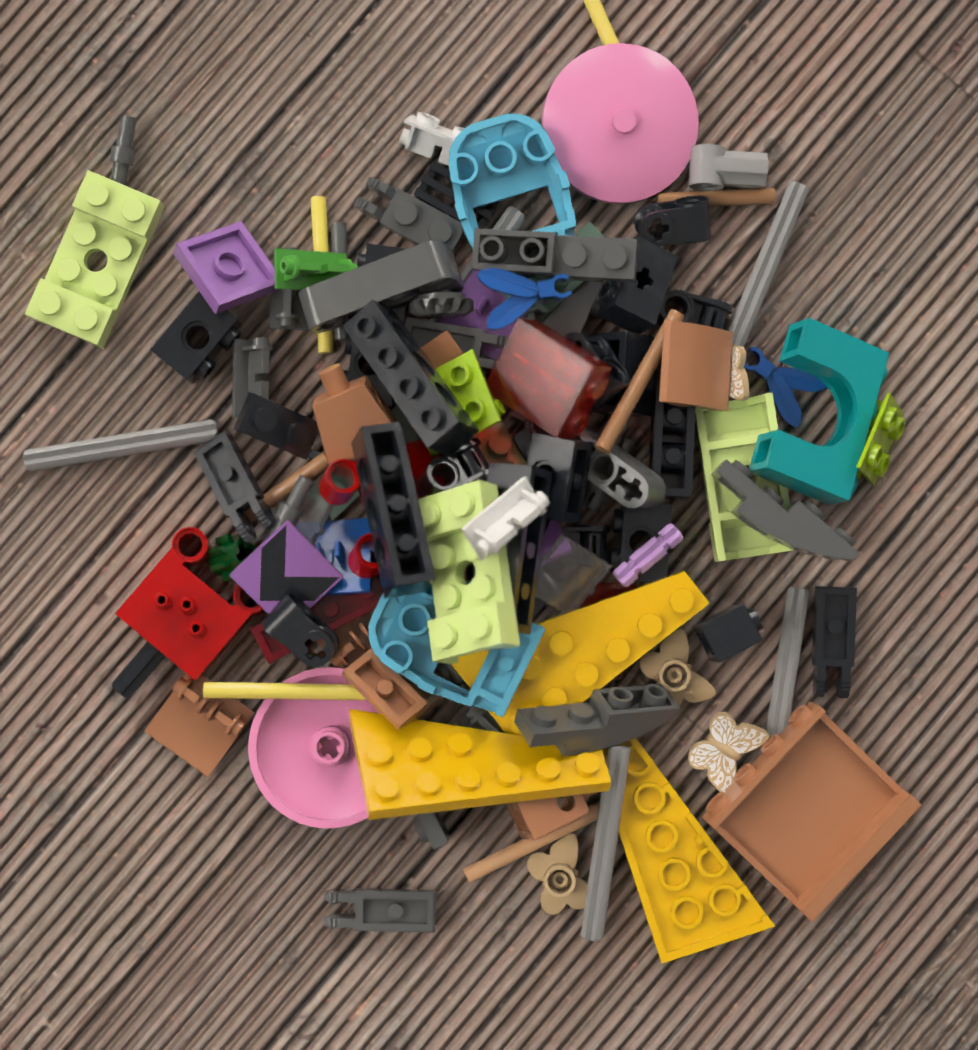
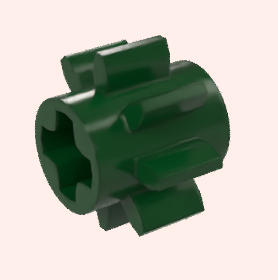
(228, 555)

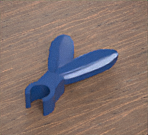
(522, 291)
(780, 382)

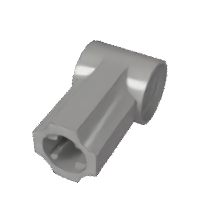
(716, 168)

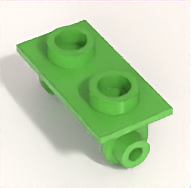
(305, 268)

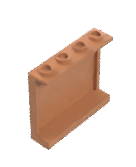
(810, 810)

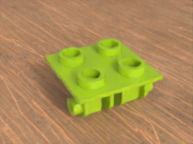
(470, 388)
(885, 427)

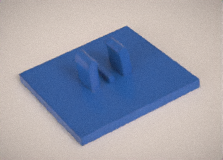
(336, 544)

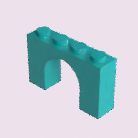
(854, 377)

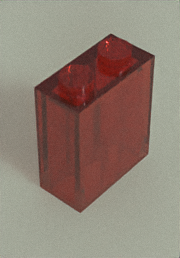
(548, 379)

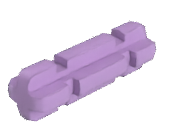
(647, 555)

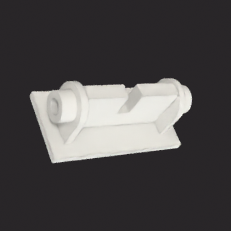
(427, 134)
(504, 518)

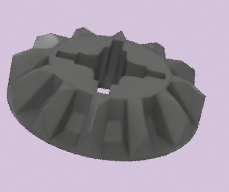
(441, 305)

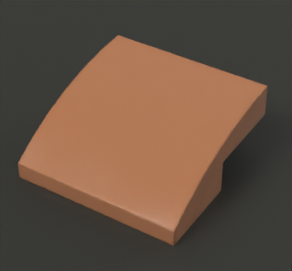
(695, 366)
(388, 691)

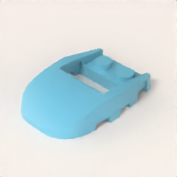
(503, 161)
(402, 642)

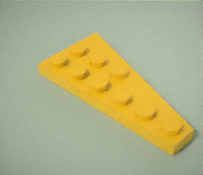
(594, 644)
(460, 767)
(679, 872)

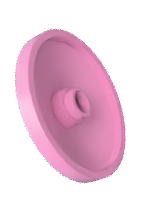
(621, 122)
(307, 755)

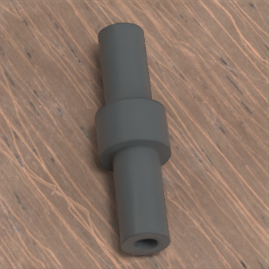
(122, 154)
(291, 508)

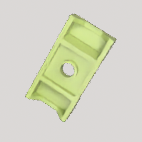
(105, 220)
(734, 437)
(471, 614)

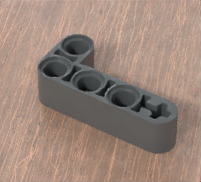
(388, 281)
(626, 470)

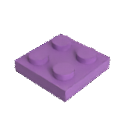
(227, 267)

